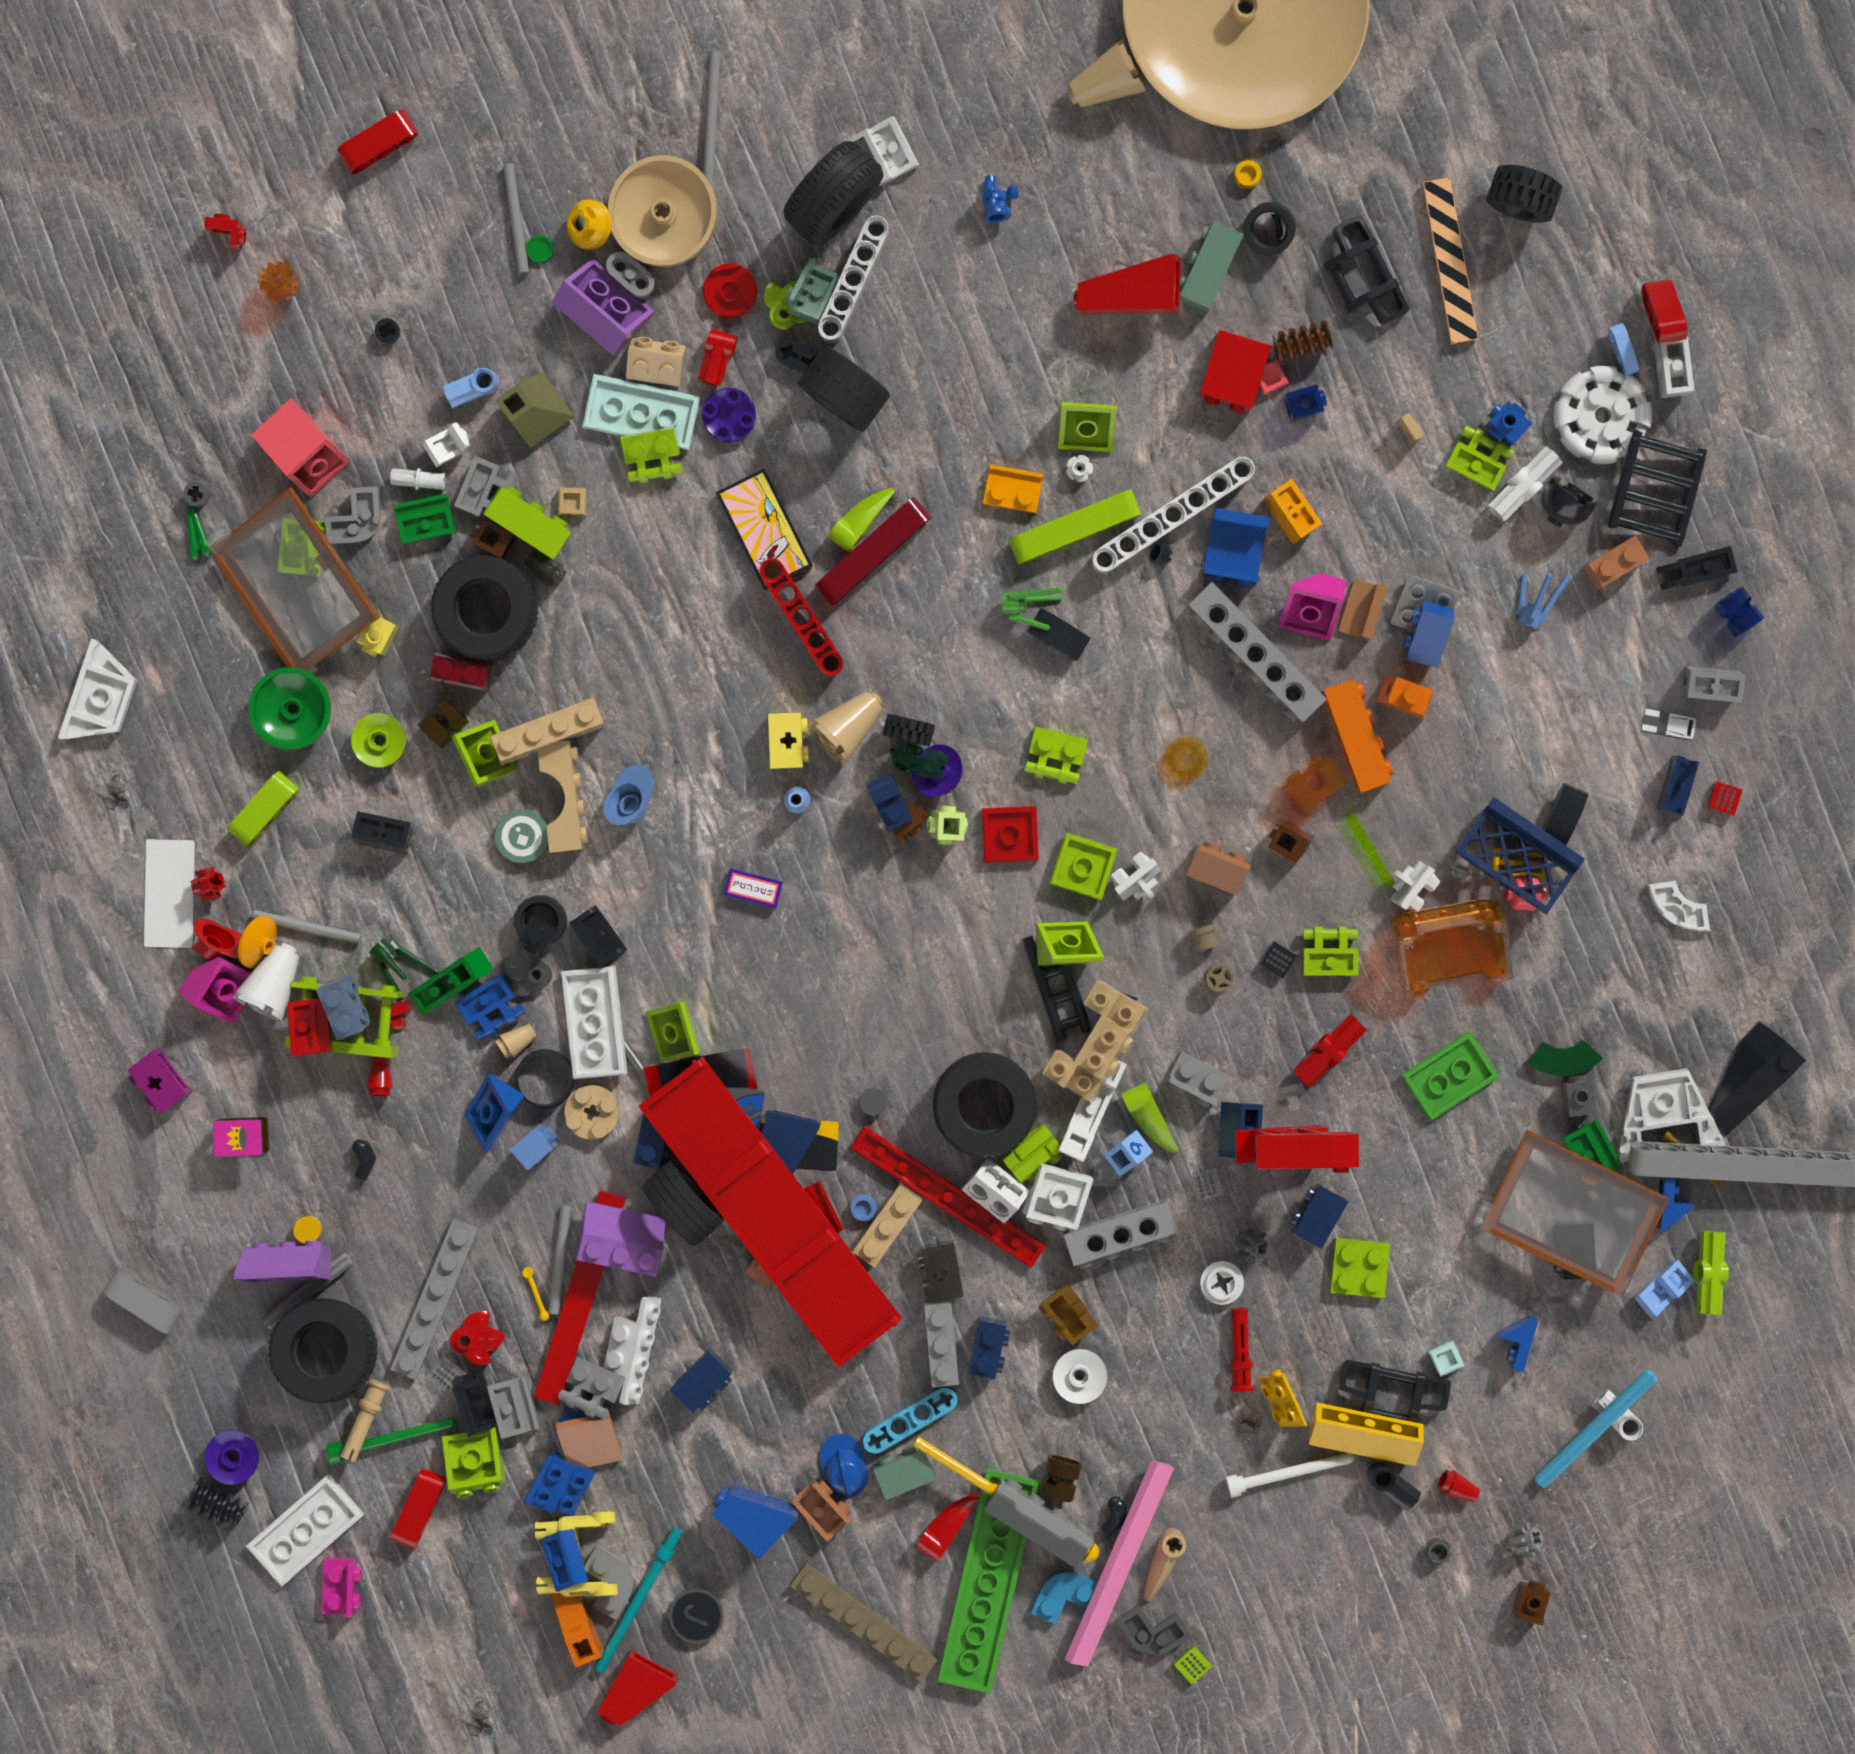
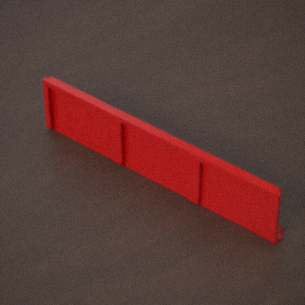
(770, 1212)

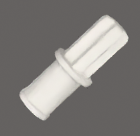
(417, 479)

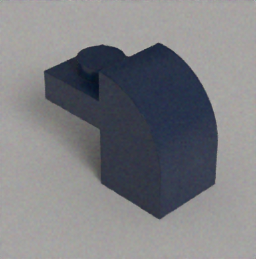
(889, 802)

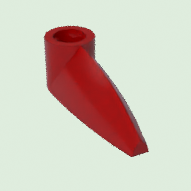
(944, 1528)

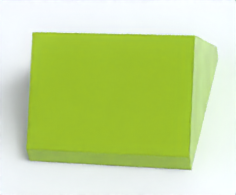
(1087, 427)
(479, 754)
(1066, 944)
(673, 1032)

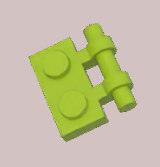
(650, 446)
(1475, 465)
(1058, 747)
(1330, 961)

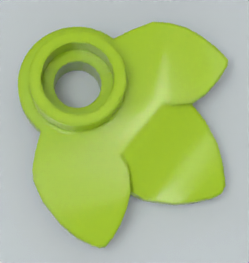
(775, 300)

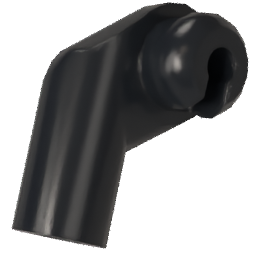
(366, 1157)
(1118, 1516)

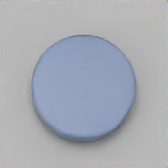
(863, 1208)

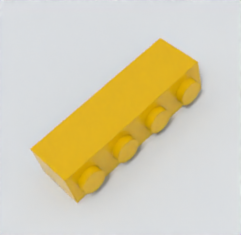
(1366, 1434)

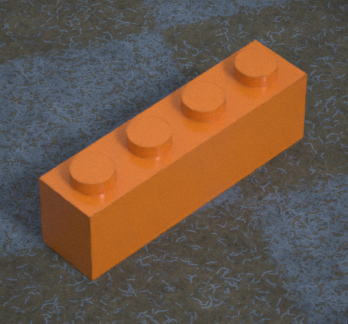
(1356, 735)

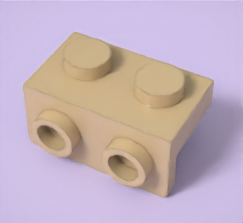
(655, 361)

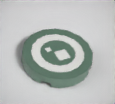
(521, 836)

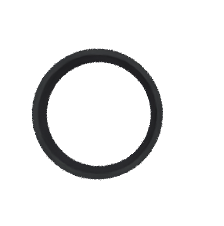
(566, 1064)

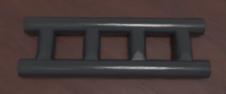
(1050, 1001)

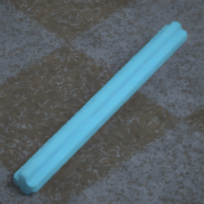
(1596, 1428)

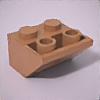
(1217, 868)

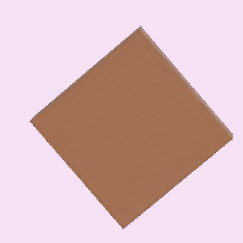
(589, 1441)

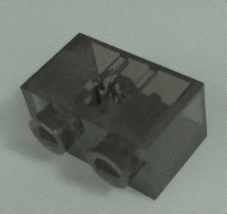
(944, 1255)

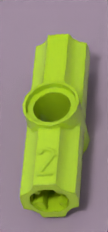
(1711, 1272)

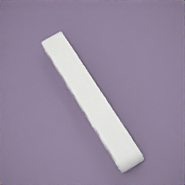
(1186, 512)

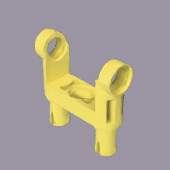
(595, 1520)

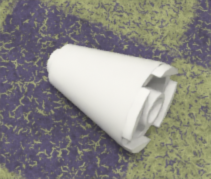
(270, 983)

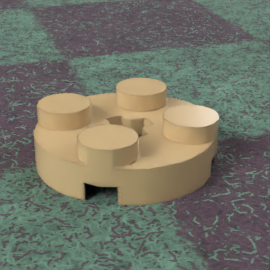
(584, 1098)

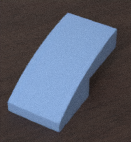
(1664, 1288)

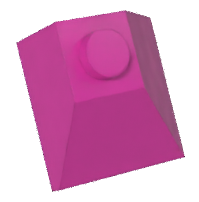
(1313, 606)
(213, 988)

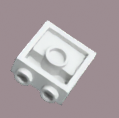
(1057, 1197)

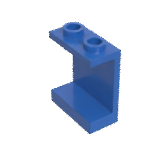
(1235, 547)

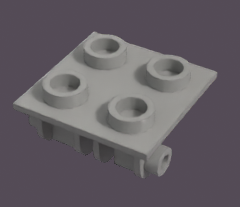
(1412, 595)

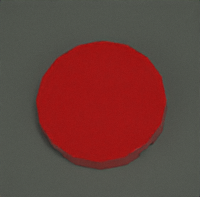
(730, 291)

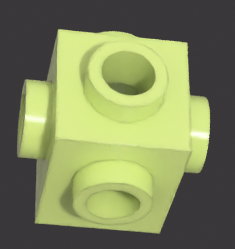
(955, 829)

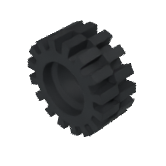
(908, 730)

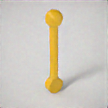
(528, 1273)

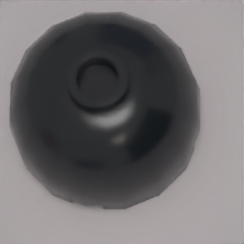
(1566, 503)

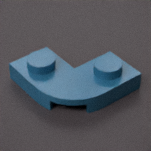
(1058, 1589)

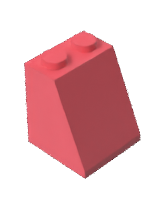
(300, 448)

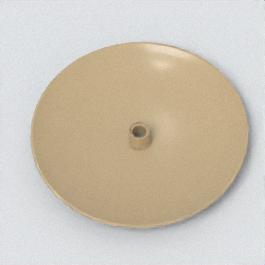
(1246, 66)

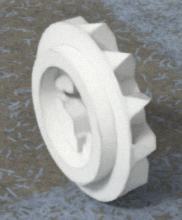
(1234, 1285)

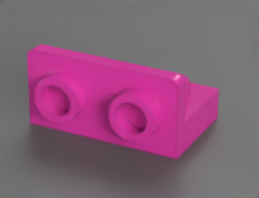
(340, 1586)

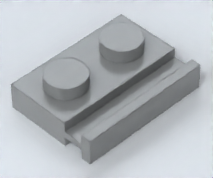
(513, 1406)

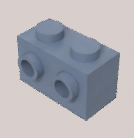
(343, 1006)

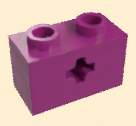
(172, 1087)

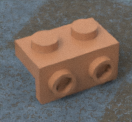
(821, 1509)

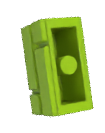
(1037, 1148)

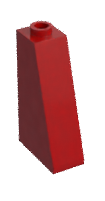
(1138, 289)

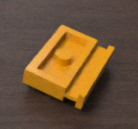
(1013, 489)

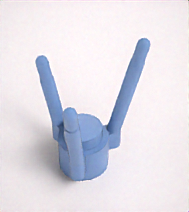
(1532, 614)

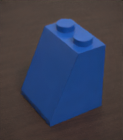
(753, 1517)

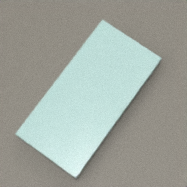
(633, 408)

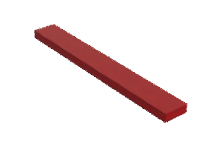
(947, 1196)
(572, 1320)

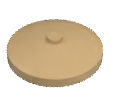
(662, 211)

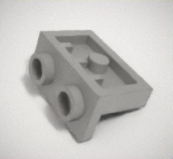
(1198, 1079)

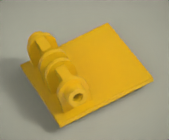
(1282, 1401)

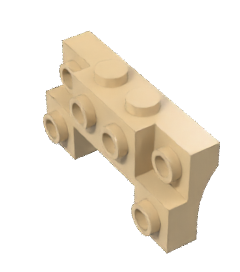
(1104, 1045)

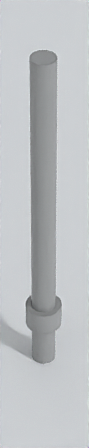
(711, 116)

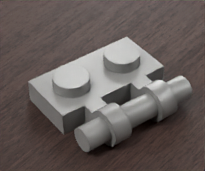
(479, 484)
(596, 1380)

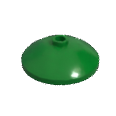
(271, 704)

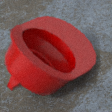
(215, 940)

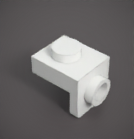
(447, 445)

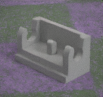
(1714, 684)

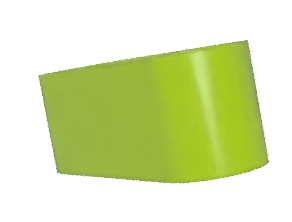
(263, 809)

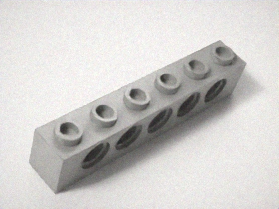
(1309, 696)

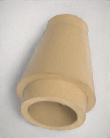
(515, 1041)

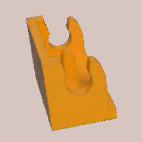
(1292, 511)

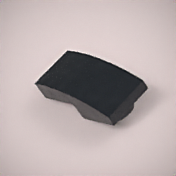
(1060, 635)
(1565, 813)

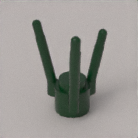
(385, 954)

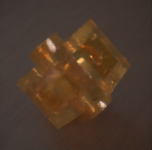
(285, 289)

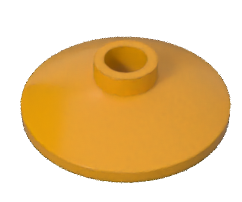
(257, 941)

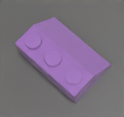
(601, 306)
(620, 1238)
(284, 1263)

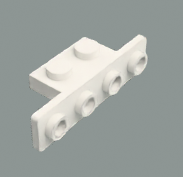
(631, 1347)

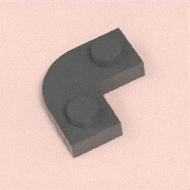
(1150, 1639)

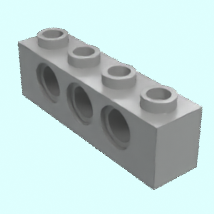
(1158, 1212)

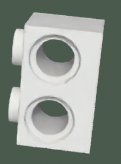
(995, 1190)

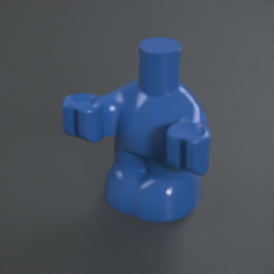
(995, 200)

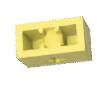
(779, 754)

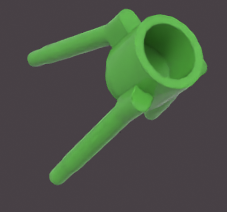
(1016, 603)

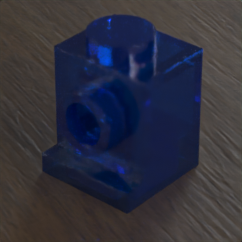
(1312, 394)

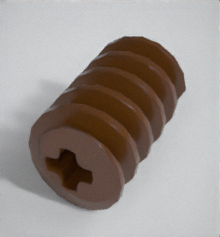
(1302, 342)

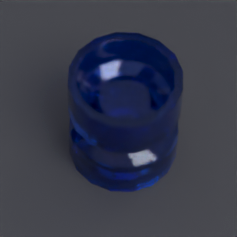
(1738, 611)

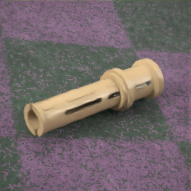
(368, 1408)

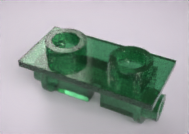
(909, 758)

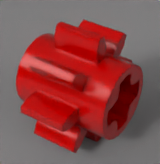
(207, 884)

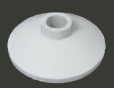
(1081, 1390)

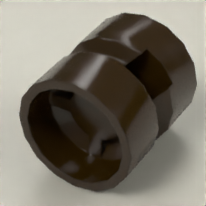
(436, 729)
(1060, 1478)

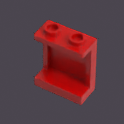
(1234, 372)

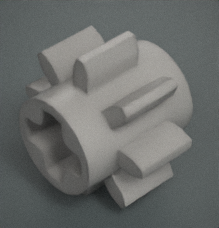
(1525, 1540)

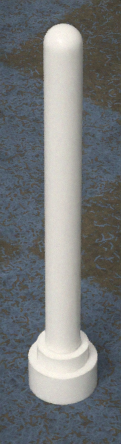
(1238, 1485)

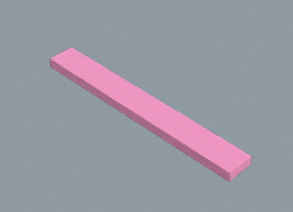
(1119, 1563)

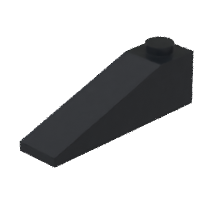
(1755, 1073)

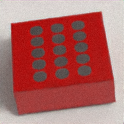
(1724, 798)

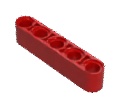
(811, 626)

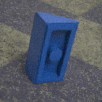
(564, 1560)

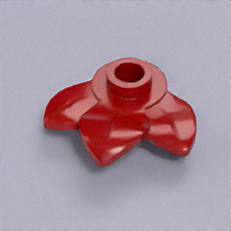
(480, 1338)

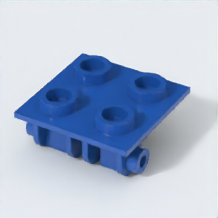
(559, 1485)

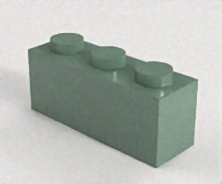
(1209, 265)

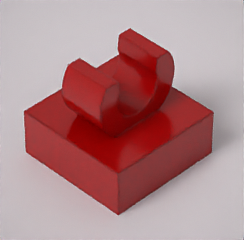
(397, 1011)

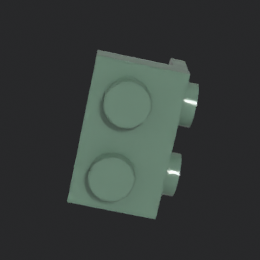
(811, 291)

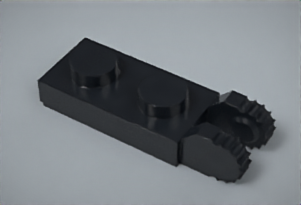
(1700, 567)

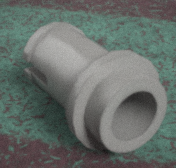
(1461, 866)

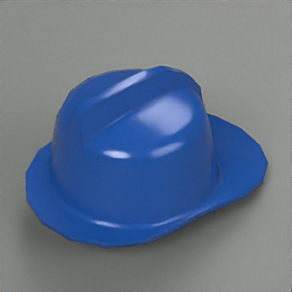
(843, 1466)

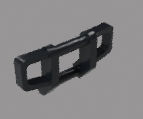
(1369, 246)
(1418, 1381)

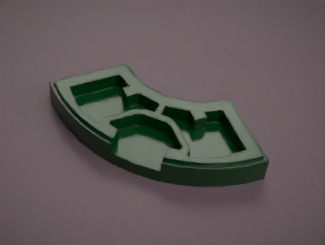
(1564, 1061)

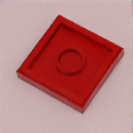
(1010, 834)

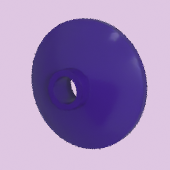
(952, 774)
(222, 1466)

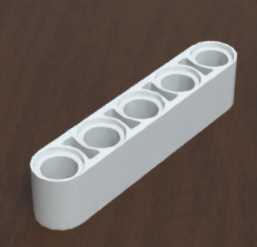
(853, 266)

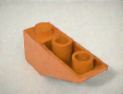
(577, 1629)

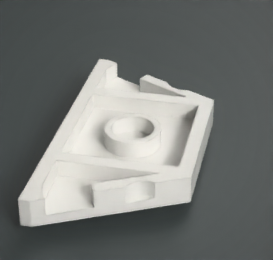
(99, 695)

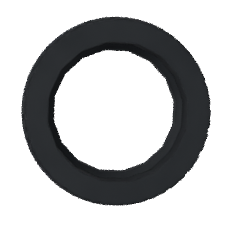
(682, 1203)

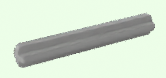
(307, 1291)

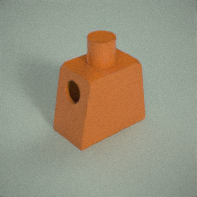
(1405, 696)

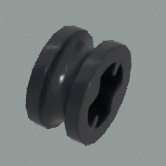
(384, 323)

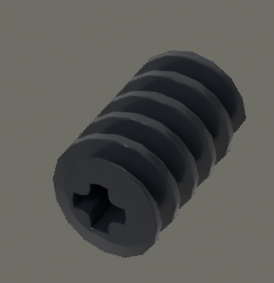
(216, 1505)

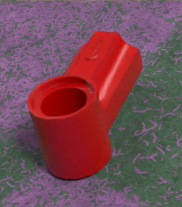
(719, 350)

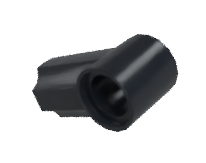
(1394, 1486)

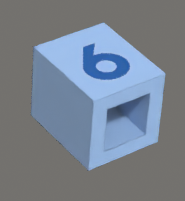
(1128, 1153)

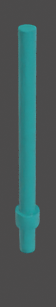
(663, 1555)

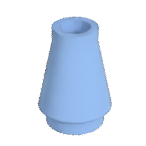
(805, 802)

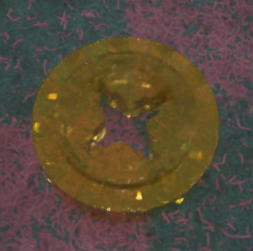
(1186, 771)

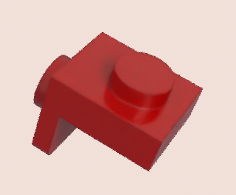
(224, 225)

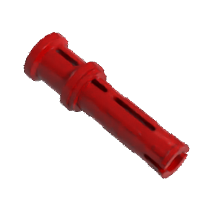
(1240, 1364)

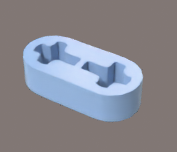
(1623, 349)

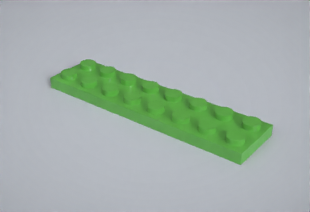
(984, 1595)

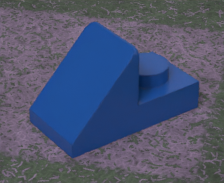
(1674, 1209)
(1522, 1334)

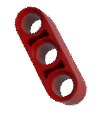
(377, 141)
(1664, 311)
(418, 1508)

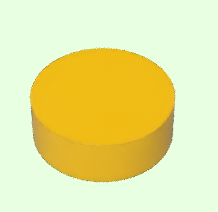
(1247, 174)
(307, 1229)

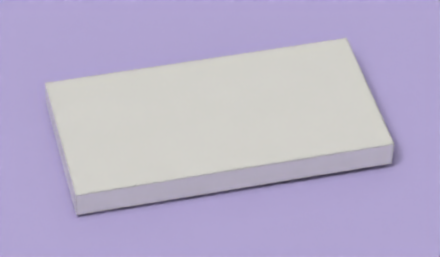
(594, 1022)
(305, 1530)

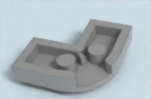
(363, 521)
(614, 1570)

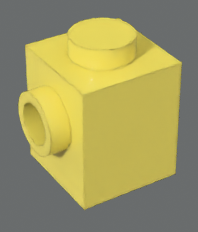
(377, 637)

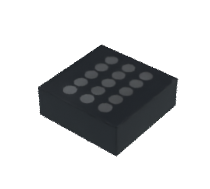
(1278, 959)

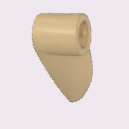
(1163, 1561)

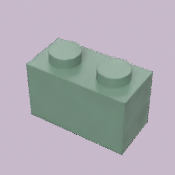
(903, 1472)

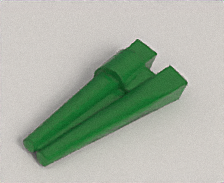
(196, 535)

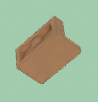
(1362, 609)

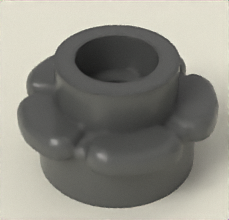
(1442, 1556)

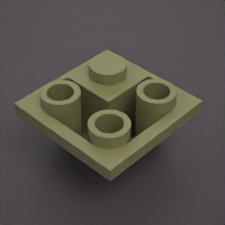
(535, 409)

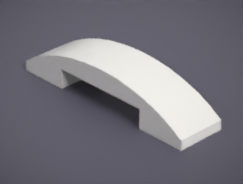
(1087, 1119)

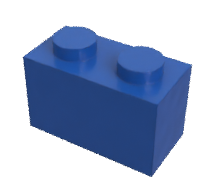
(1429, 634)

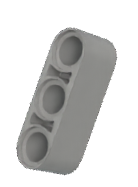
(143, 1301)

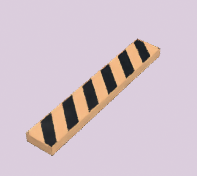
(1450, 261)

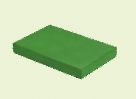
(1449, 1075)

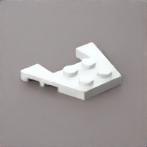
(1666, 1101)

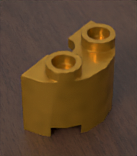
(1069, 1314)

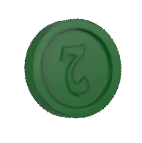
(539, 249)

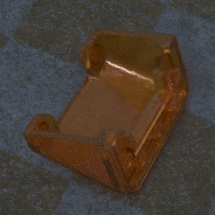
(1451, 944)

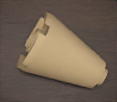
(1107, 78)
(846, 725)

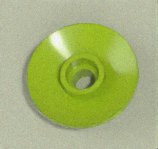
(365, 735)

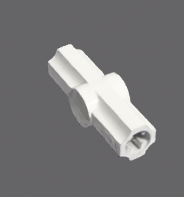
(1524, 484)

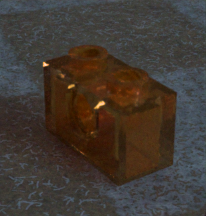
(1330, 777)

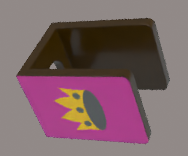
(240, 1136)

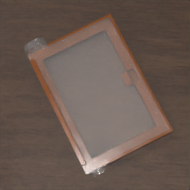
(293, 582)
(1573, 1213)

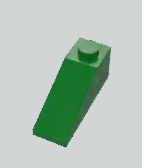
(451, 981)

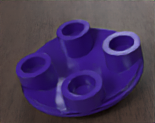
(729, 415)

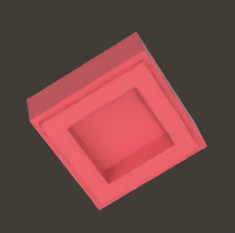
(1272, 378)

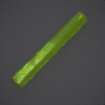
(1370, 850)

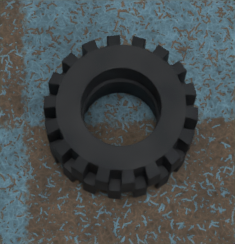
(1524, 193)

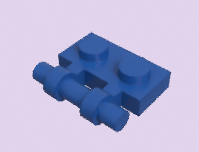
(486, 999)

